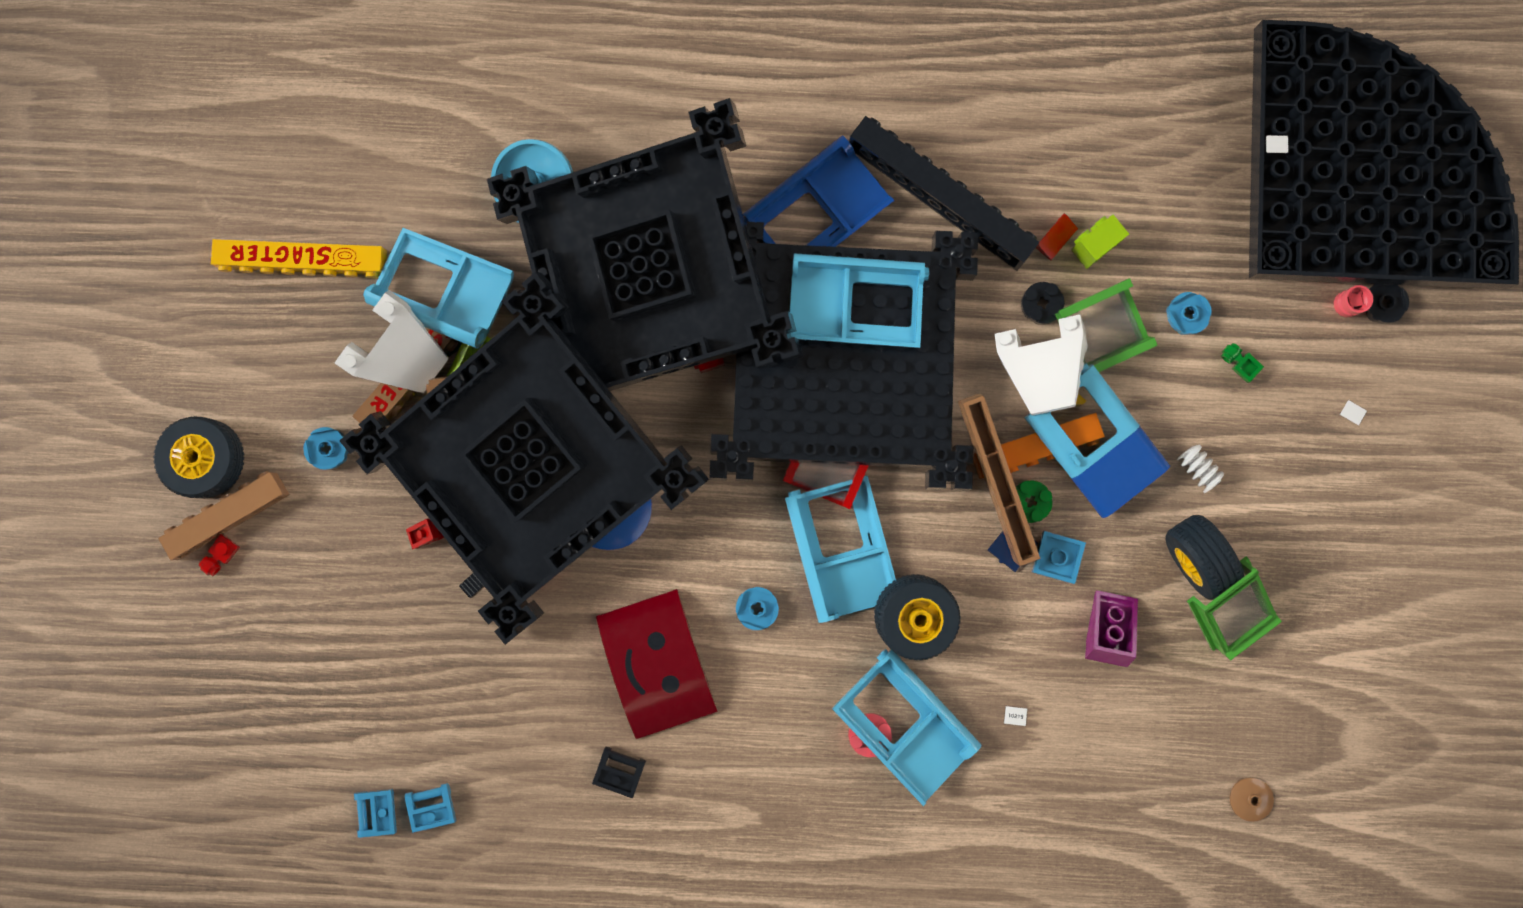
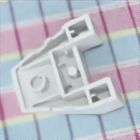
(402, 356)
(1046, 371)

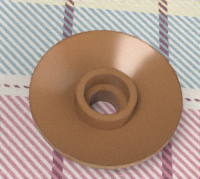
(1242, 795)

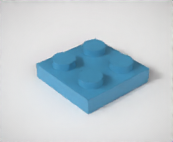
(1059, 557)

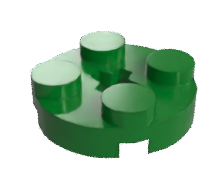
(1042, 497)

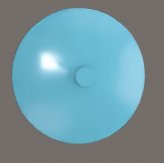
(536, 154)

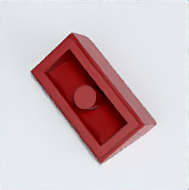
(1057, 237)

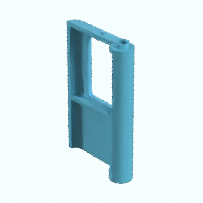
(928, 748)

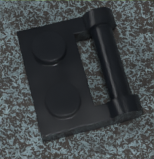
(617, 779)

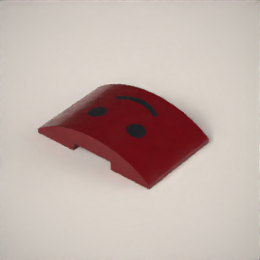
(655, 664)

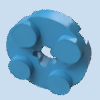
(1183, 324)
(316, 441)
(751, 597)

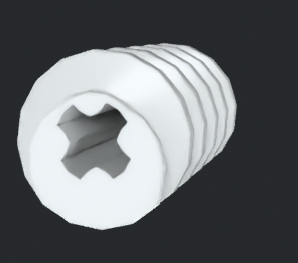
(1201, 467)

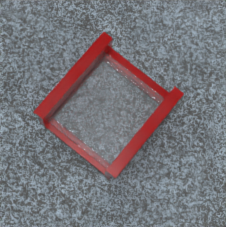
(815, 476)

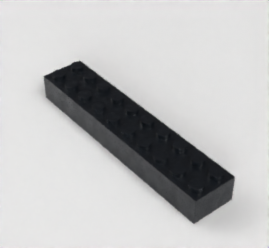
(942, 193)

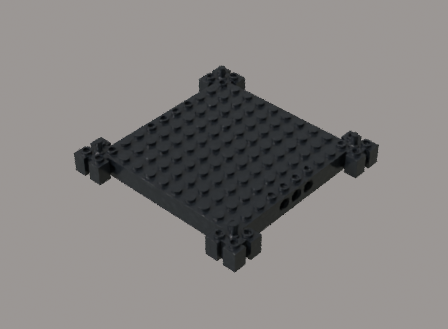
(651, 256)
(852, 397)
(523, 458)

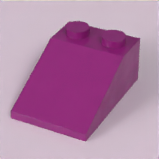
(1112, 629)

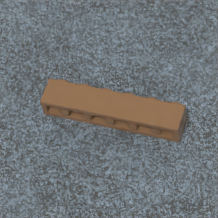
(223, 516)

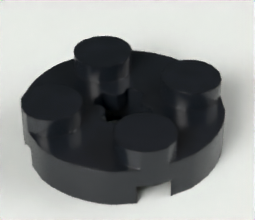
(1394, 311)
(1036, 313)

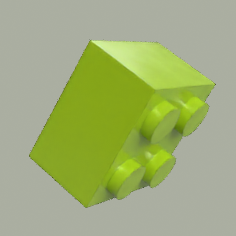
(1098, 242)

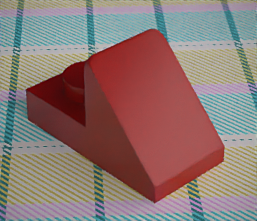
(423, 534)

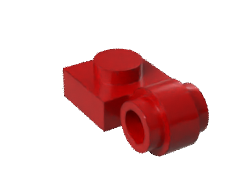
(222, 550)

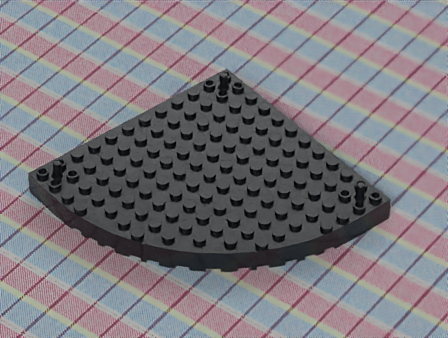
(1379, 169)

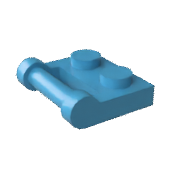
(381, 812)
(431, 815)

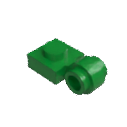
(1246, 366)

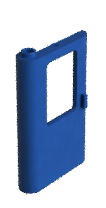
(839, 186)

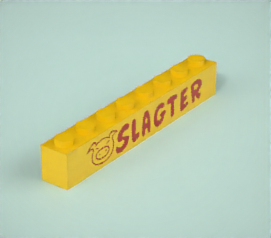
(298, 257)

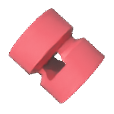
(1353, 301)

